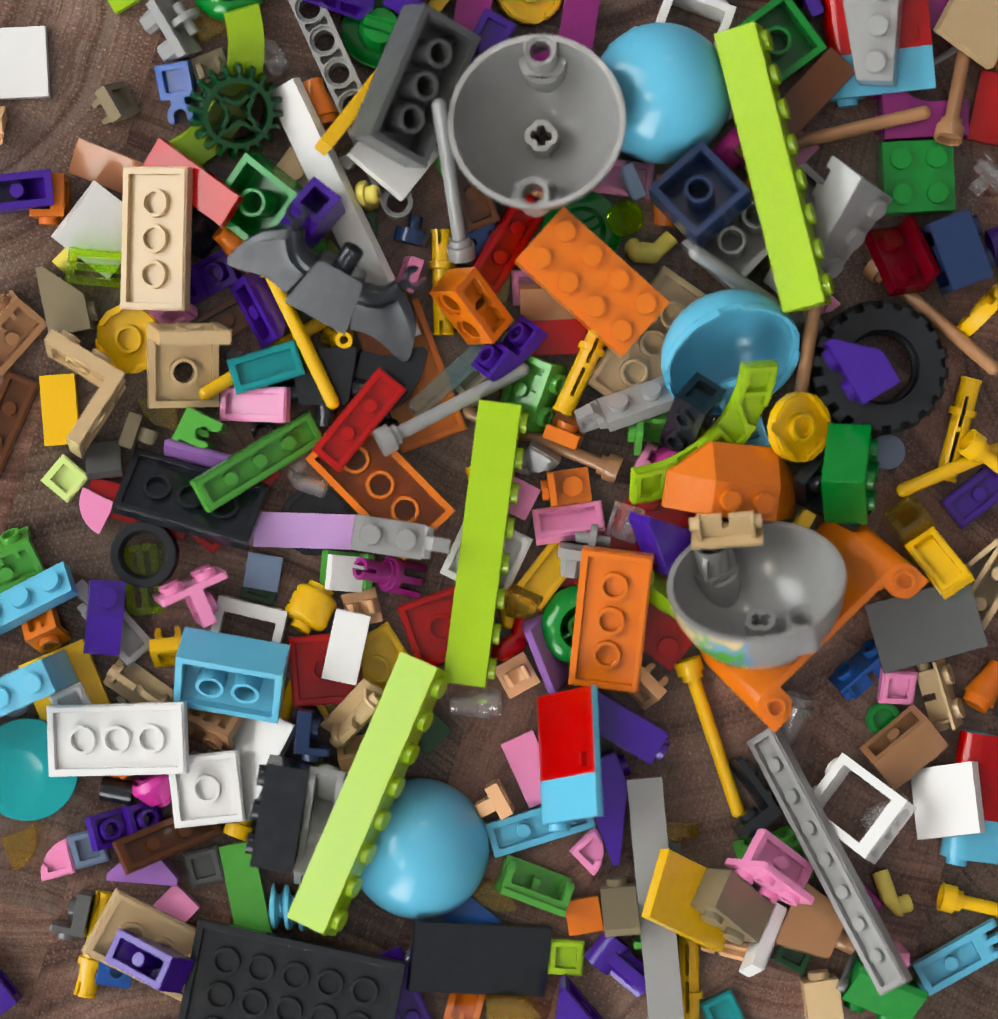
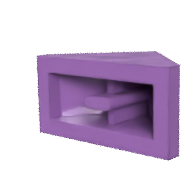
(159, 874)

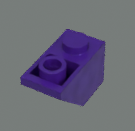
(324, 210)
(863, 369)

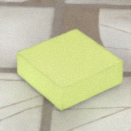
(65, 478)

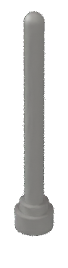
(460, 247)
(741, 282)
(391, 437)

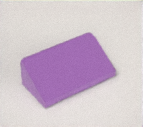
(192, 454)
(552, 670)

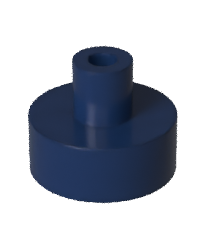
(412, 233)

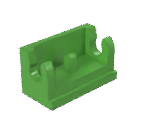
(193, 426)
(534, 885)

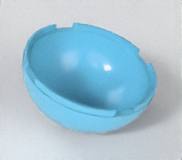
(669, 90)
(723, 331)
(428, 853)

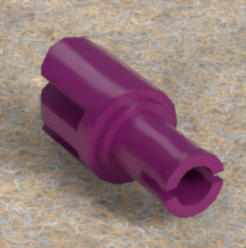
(390, 574)

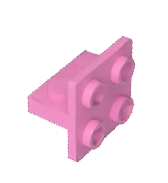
(193, 591)
(774, 870)

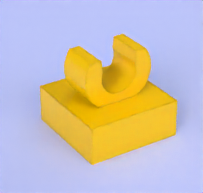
(164, 650)

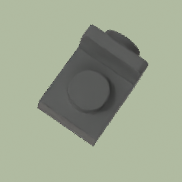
(80, 910)

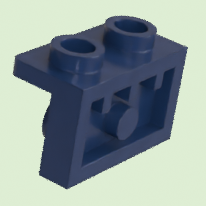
(307, 729)

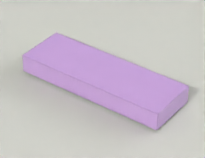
(304, 530)

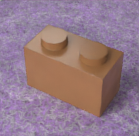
(904, 747)

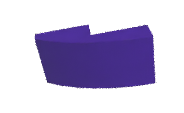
(211, 277)
(501, 358)
(120, 822)

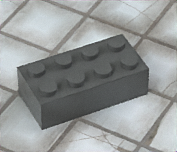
(417, 66)

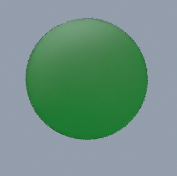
(879, 716)

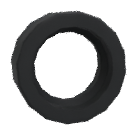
(125, 573)

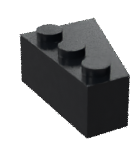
(278, 813)

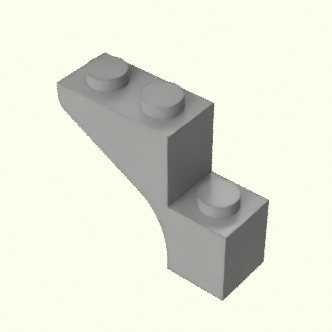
(321, 795)

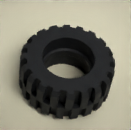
(925, 358)

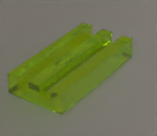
(72, 265)
(155, 566)

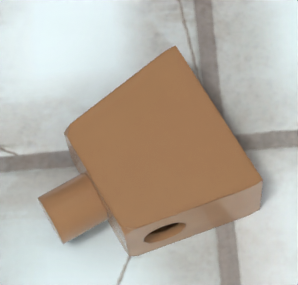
(814, 928)

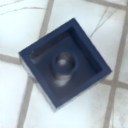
(700, 195)
(959, 251)

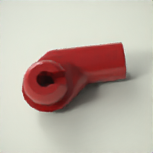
(512, 644)

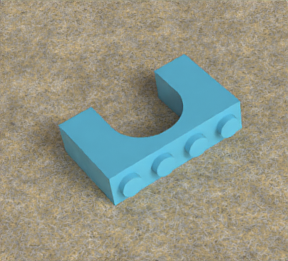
(36, 681)

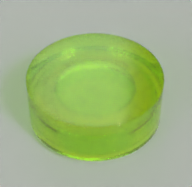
(625, 218)

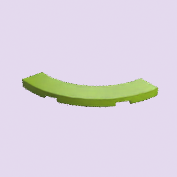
(245, 46)
(734, 425)

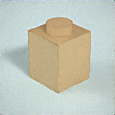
(820, 995)

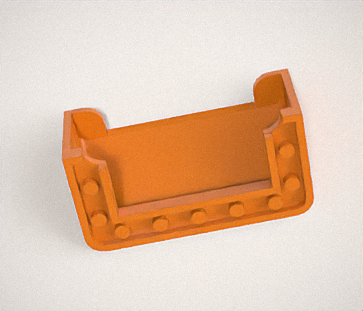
(869, 568)

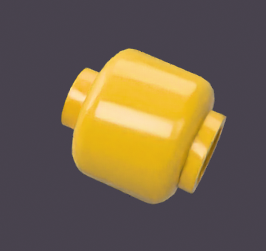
(310, 607)

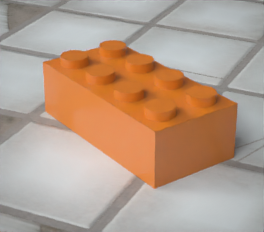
(591, 282)
(385, 487)

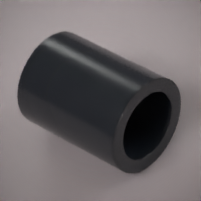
(116, 790)

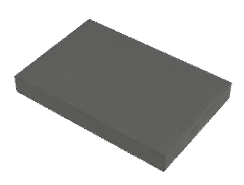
(925, 627)

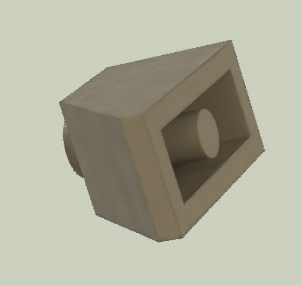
(65, 305)
(619, 907)

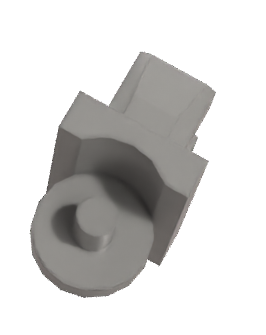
(176, 25)
(571, 553)

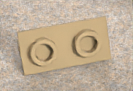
(741, 530)
(137, 684)
(946, 706)
(352, 713)

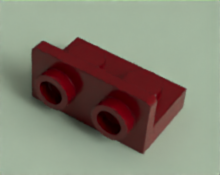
(902, 257)

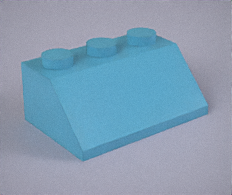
(231, 674)

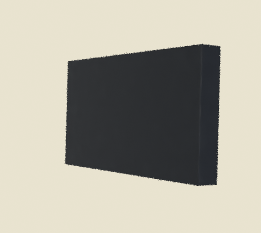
(160, 493)
(478, 958)

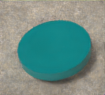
(25, 782)

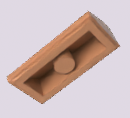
(100, 165)

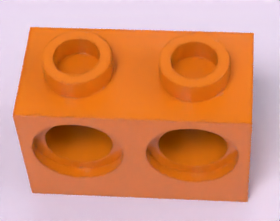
(471, 306)

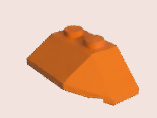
(731, 479)

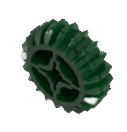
(244, 97)

